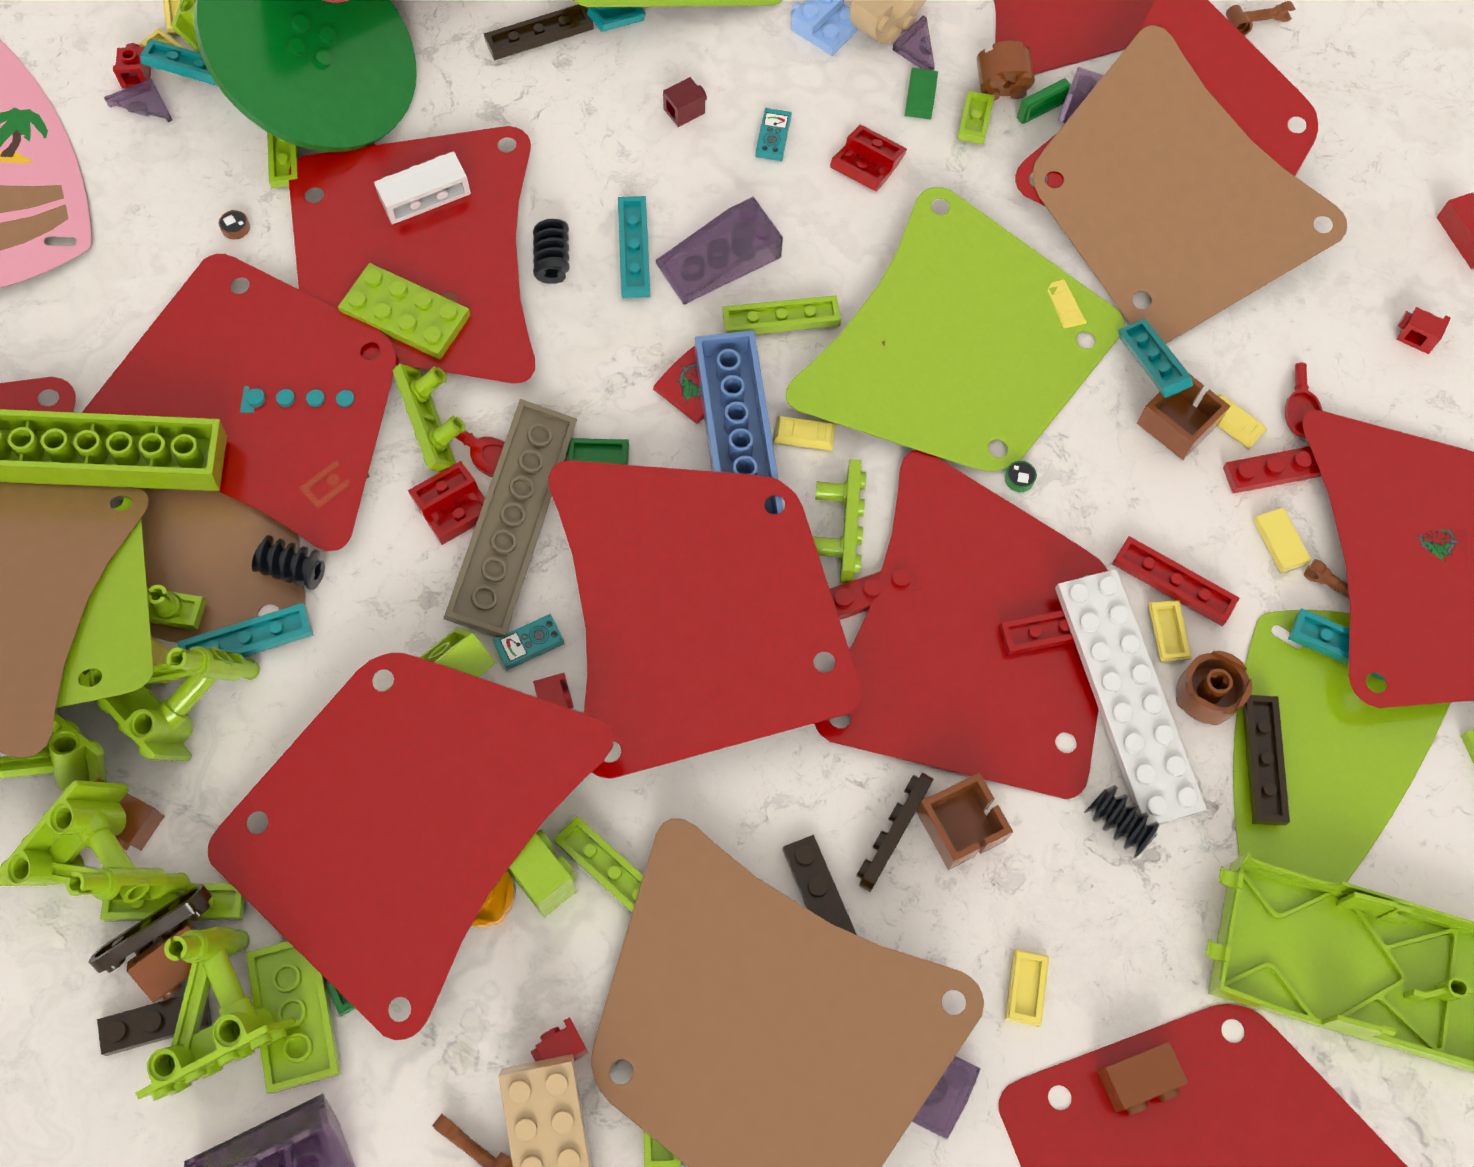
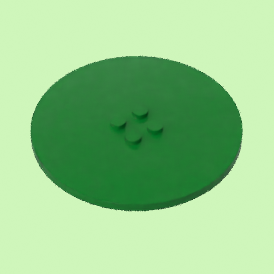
(311, 67)

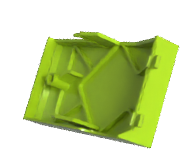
(1346, 961)

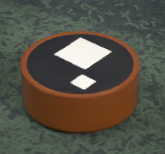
(234, 224)

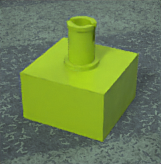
(461, 652)

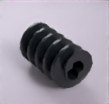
(551, 251)
(288, 563)
(1124, 820)

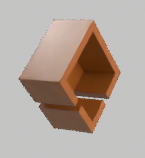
(1178, 422)
(958, 821)

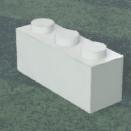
(422, 187)

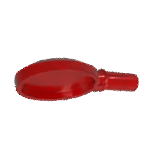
(1300, 401)
(483, 451)

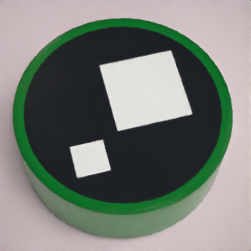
(1020, 476)

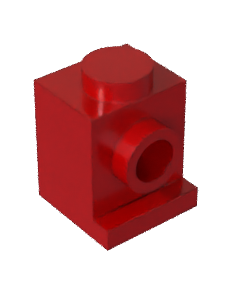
(128, 62)
(1421, 329)
(554, 690)
(560, 1043)

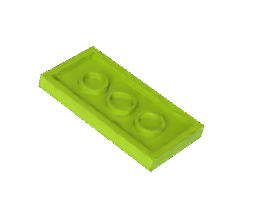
(405, 311)
(293, 989)

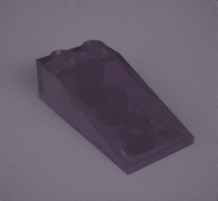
(722, 251)

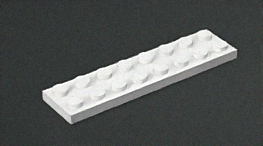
(1130, 698)

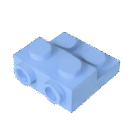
(823, 23)

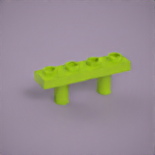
(429, 431)
(848, 494)
(174, 608)

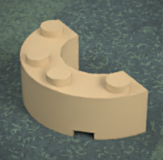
(884, 18)

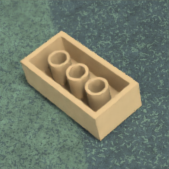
(544, 1114)

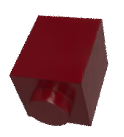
(684, 101)

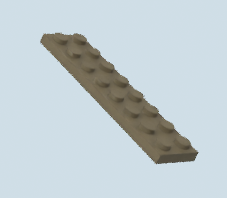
(510, 520)

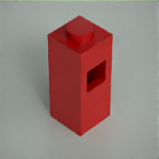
(1458, 222)

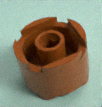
(1006, 70)
(1213, 687)

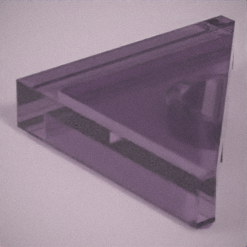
(916, 45)
(140, 99)

